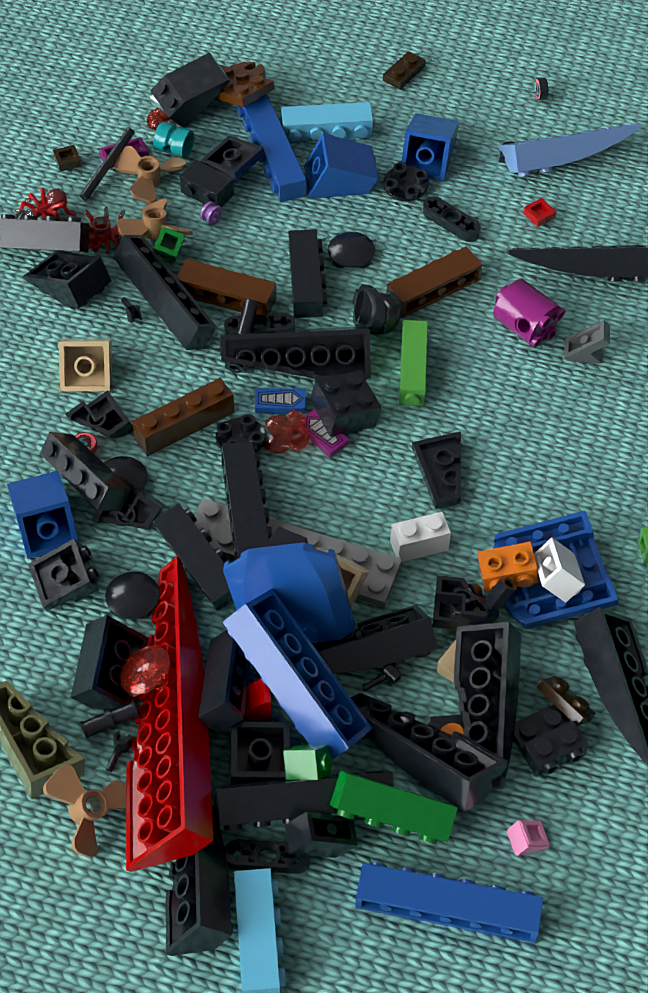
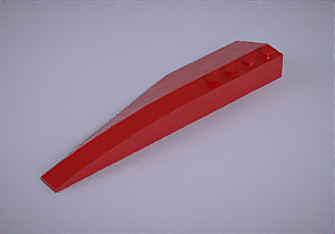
(171, 759)

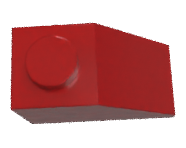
(258, 703)

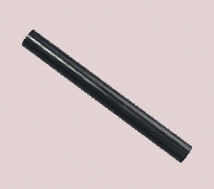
(107, 163)

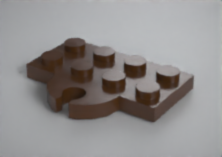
(246, 83)

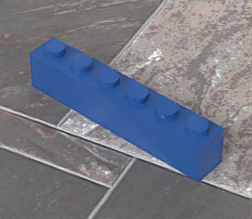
(279, 159)
(449, 902)

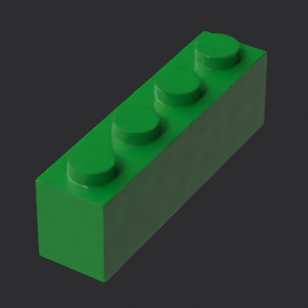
(394, 807)

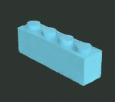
(338, 120)
(257, 931)

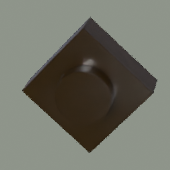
(67, 158)

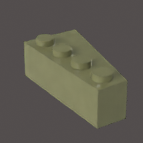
(31, 743)

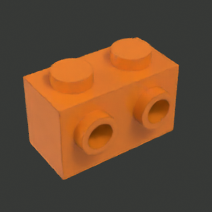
(510, 561)

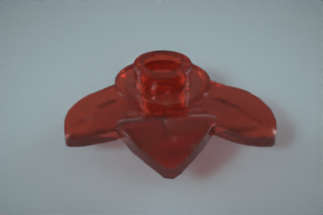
(283, 431)

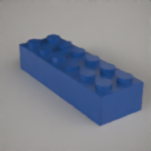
(296, 674)

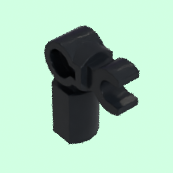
(495, 599)

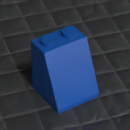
(430, 144)
(340, 168)
(42, 513)

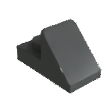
(588, 344)

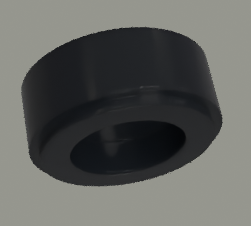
(541, 88)

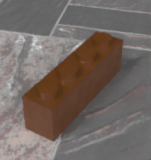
(436, 280)
(226, 287)
(183, 416)

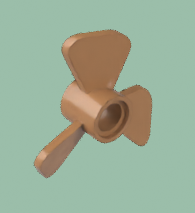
(148, 172)
(153, 219)
(67, 788)

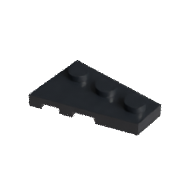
(440, 467)

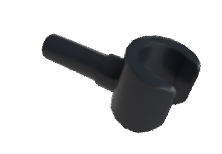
(132, 311)
(390, 674)
(119, 747)

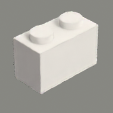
(420, 537)
(558, 570)

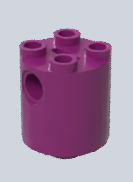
(527, 312)

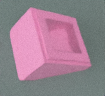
(527, 837)

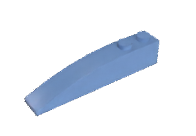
(555, 151)

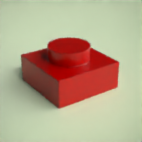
(539, 212)

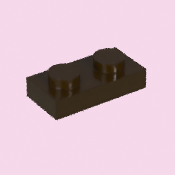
(404, 70)
(573, 706)

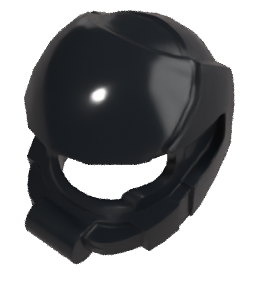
(376, 309)

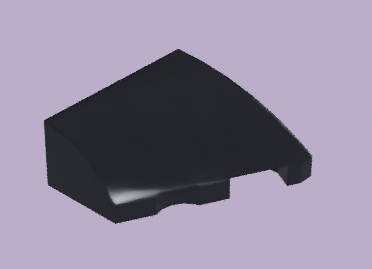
(102, 416)
(137, 511)
(455, 604)

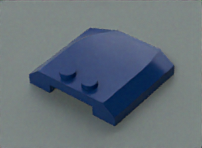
(304, 581)
(537, 605)

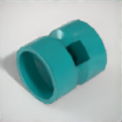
(173, 140)

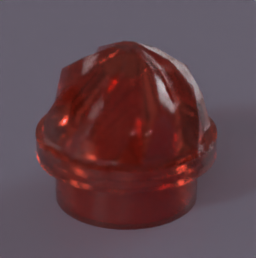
(155, 117)

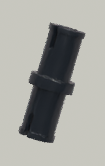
(110, 719)

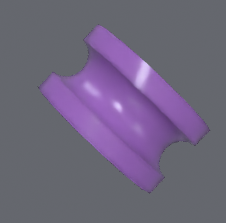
(211, 213)

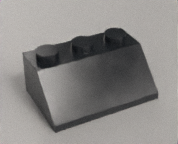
(101, 658)

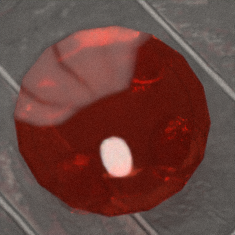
(145, 670)

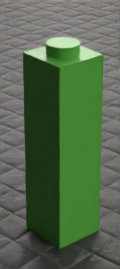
(413, 363)

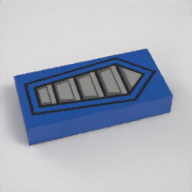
(279, 400)

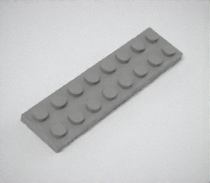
(382, 567)

